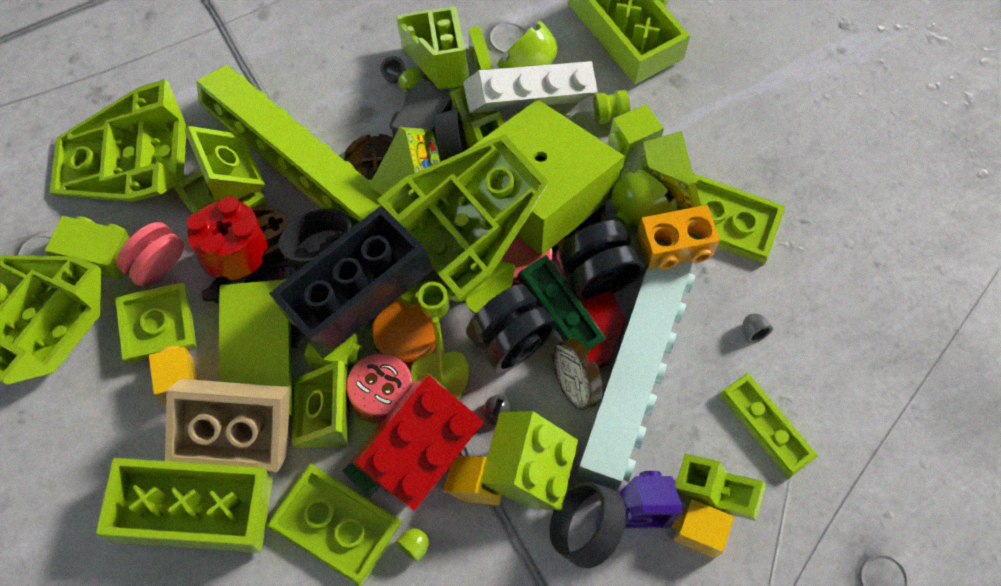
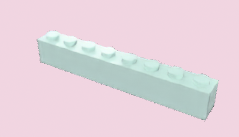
(634, 374)

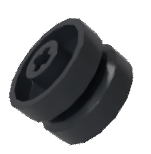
(600, 259)
(510, 328)

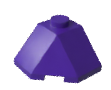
(650, 502)

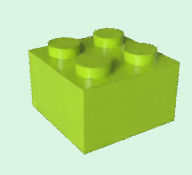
(529, 460)

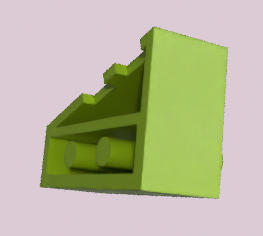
(435, 45)

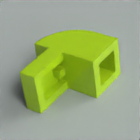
(475, 125)
(710, 484)

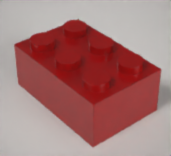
(417, 442)

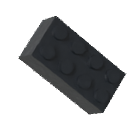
(352, 281)

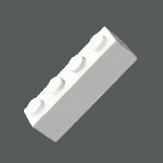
(523, 85)

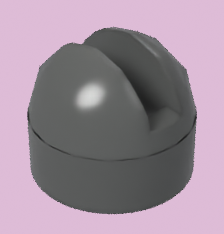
(394, 64)
(756, 327)
(490, 405)

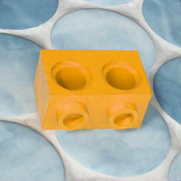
(675, 230)

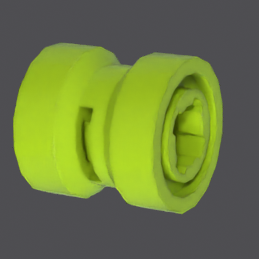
(610, 106)

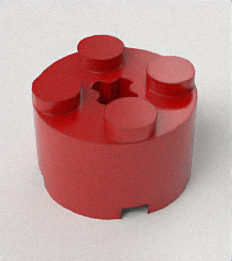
(227, 239)

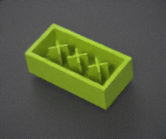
(635, 33)
(185, 505)

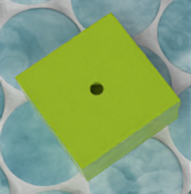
(572, 160)

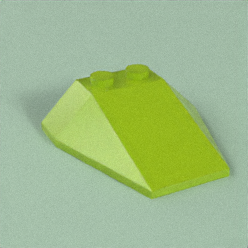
(124, 149)
(468, 209)
(44, 312)

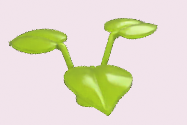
(452, 367)

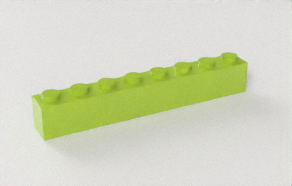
(286, 144)

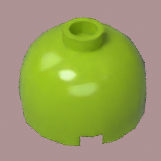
(532, 49)
(639, 196)

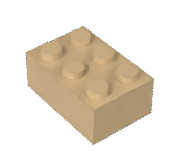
(227, 424)

